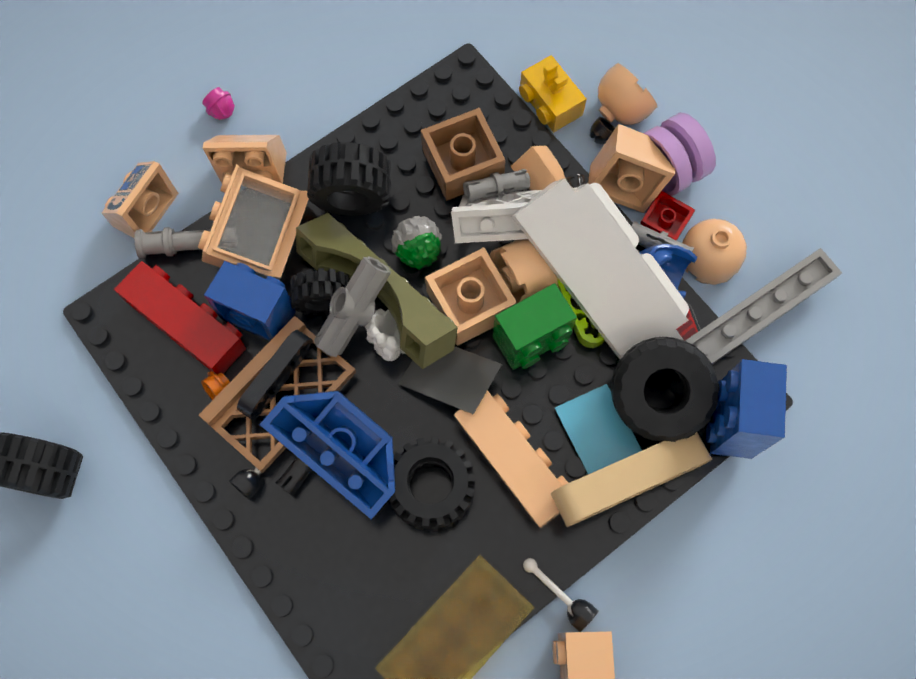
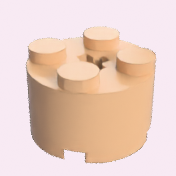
(523, 269)

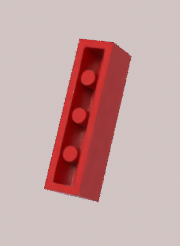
(181, 318)

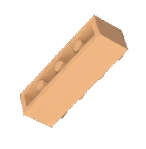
(512, 457)

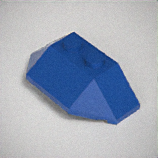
(337, 445)

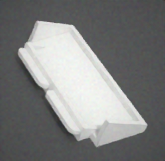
(597, 262)

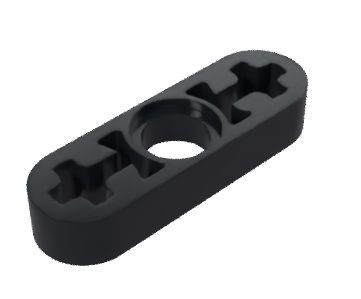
(274, 374)

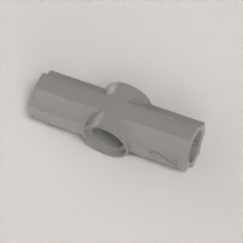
(352, 306)

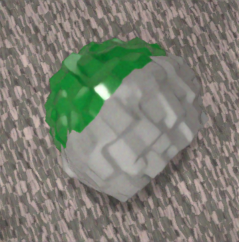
(417, 242)

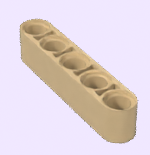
(628, 478)

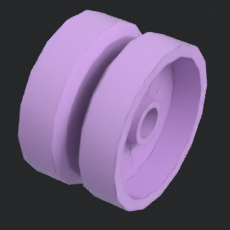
(686, 148)

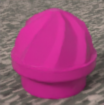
(219, 104)

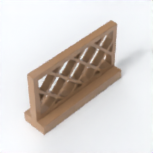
(224, 405)

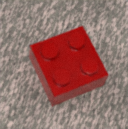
(668, 215)

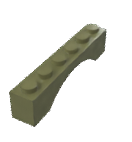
(422, 328)

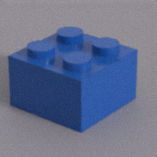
(250, 300)

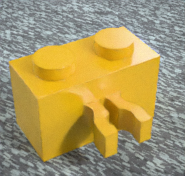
(552, 93)

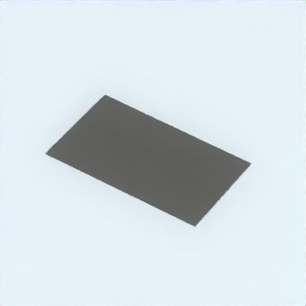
(454, 379)

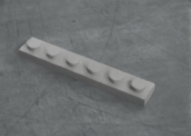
(765, 306)

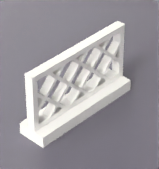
(490, 218)

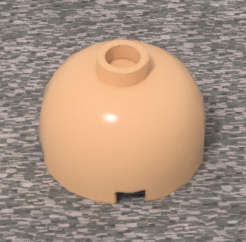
(623, 98)
(718, 250)

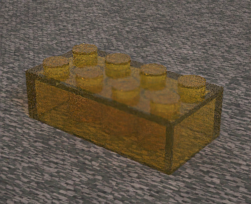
(459, 628)

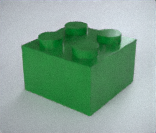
(534, 327)

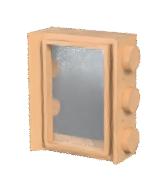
(253, 223)

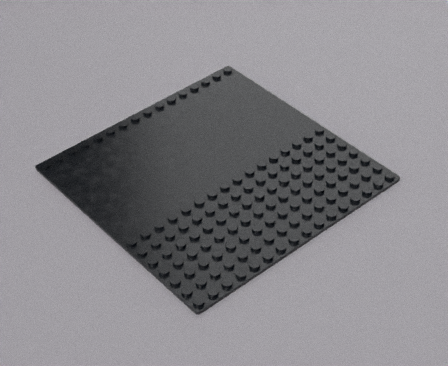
(314, 562)

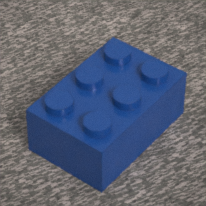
(749, 410)

